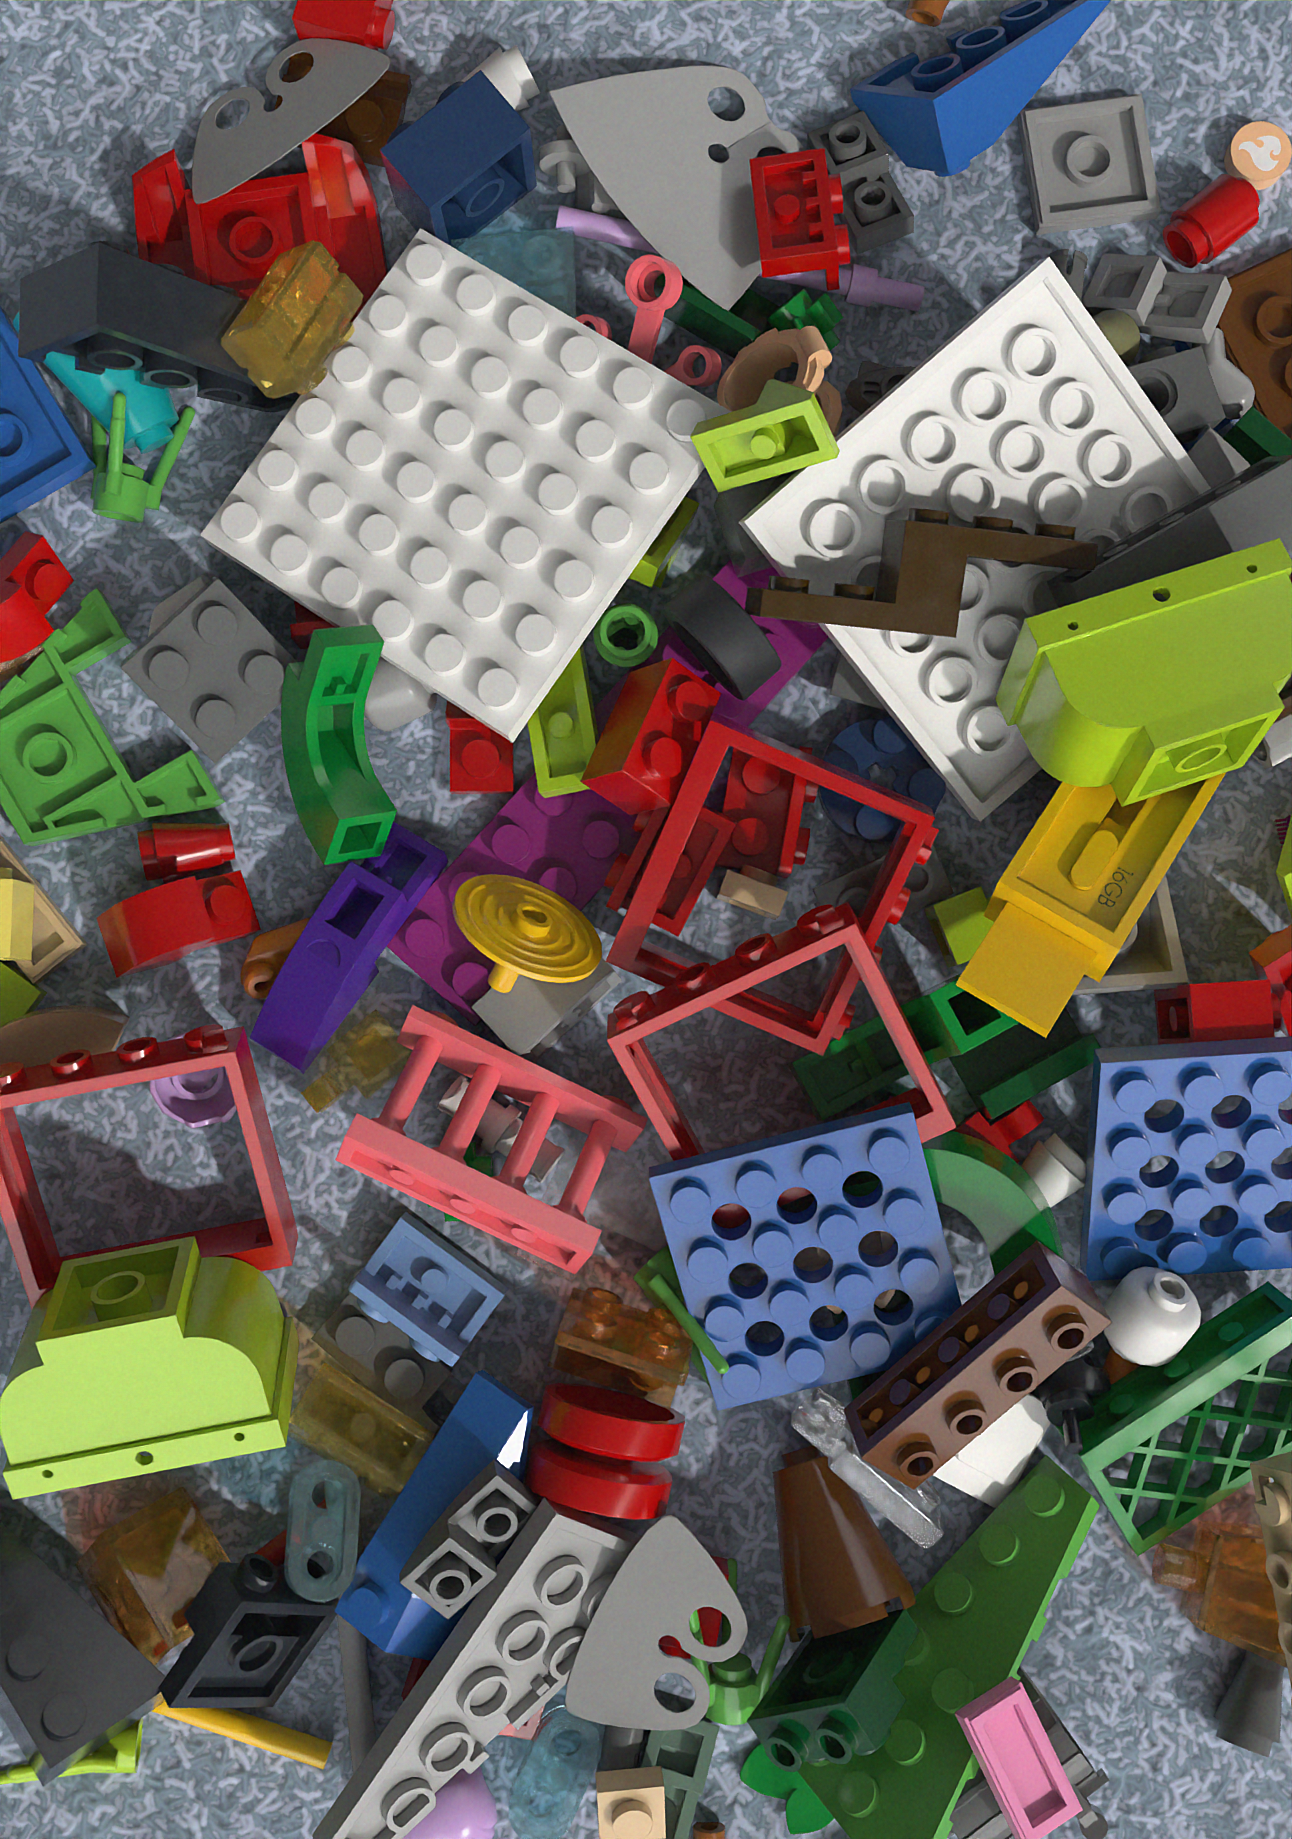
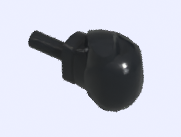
(1069, 1397)

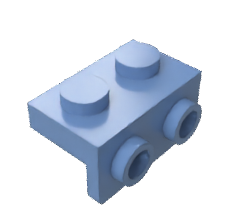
(427, 1290)

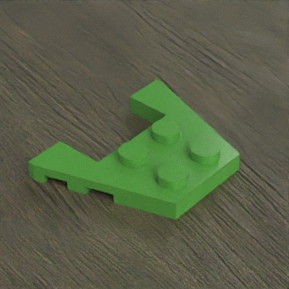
(59, 760)

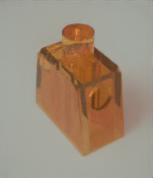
(1225, 1586)

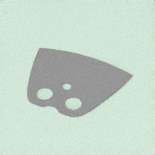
(649, 152)

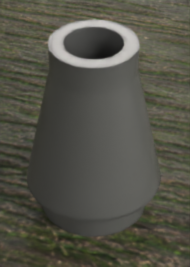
(1252, 1706)

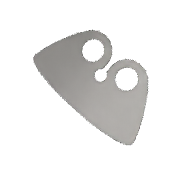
(235, 155)
(651, 1598)

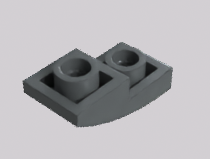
(871, 198)
(462, 1544)

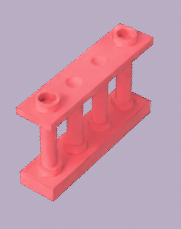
(441, 1174)

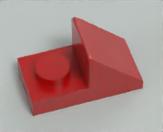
(478, 756)

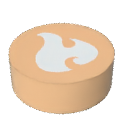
(1258, 154)

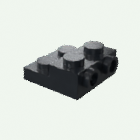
(246, 1637)

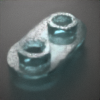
(323, 1529)
(554, 1770)

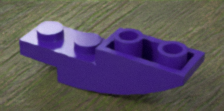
(340, 944)

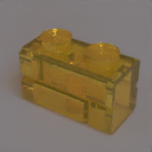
(294, 321)
(358, 1429)

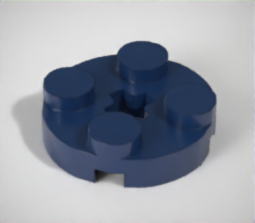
(883, 745)

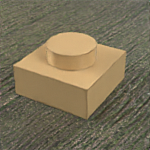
(753, 891)
(631, 1803)

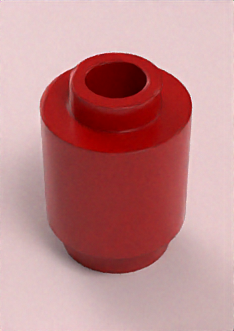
(1212, 220)

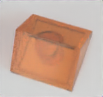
(151, 1571)

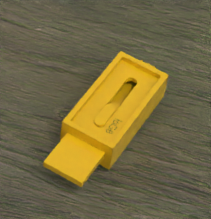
(1076, 895)

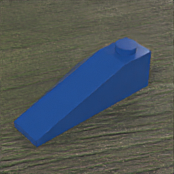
(964, 100)
(482, 1427)

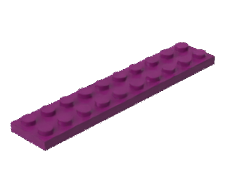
(573, 836)

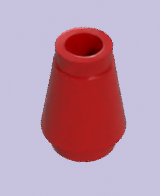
(183, 849)

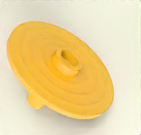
(525, 931)

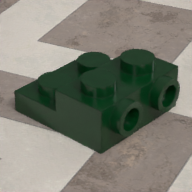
(835, 1695)

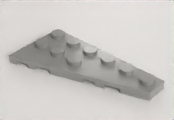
(490, 1672)

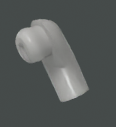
(1232, 385)

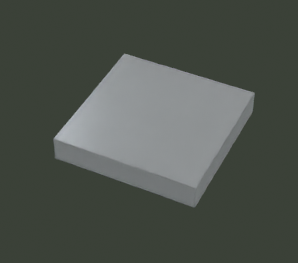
(1088, 164)

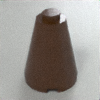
(830, 1551)

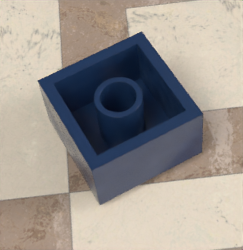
(460, 161)

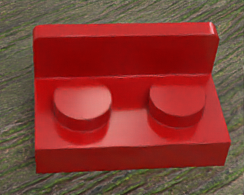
(796, 216)
(768, 814)

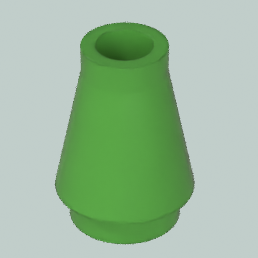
(621, 622)

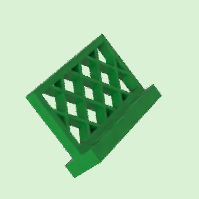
(1151, 1398)

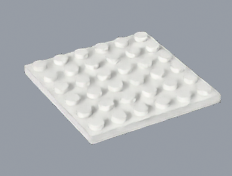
(1002, 421)
(467, 482)

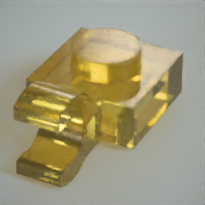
(365, 1059)

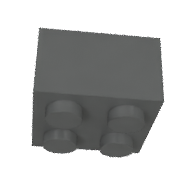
(211, 669)

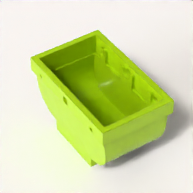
(1156, 687)
(148, 1358)

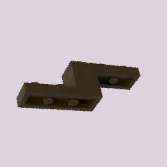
(921, 574)

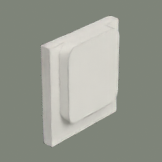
(998, 1456)

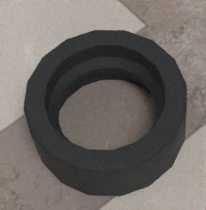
(722, 636)

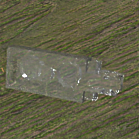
(912, 1511)

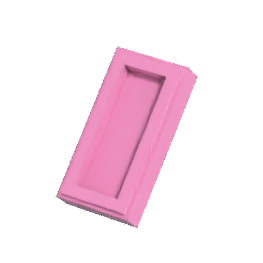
(1018, 1760)

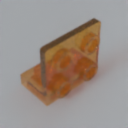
(622, 1345)

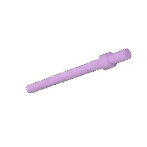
(859, 285)

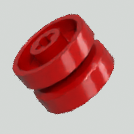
(604, 1451)

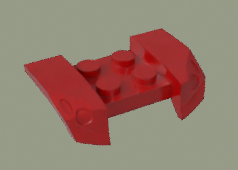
(246, 229)

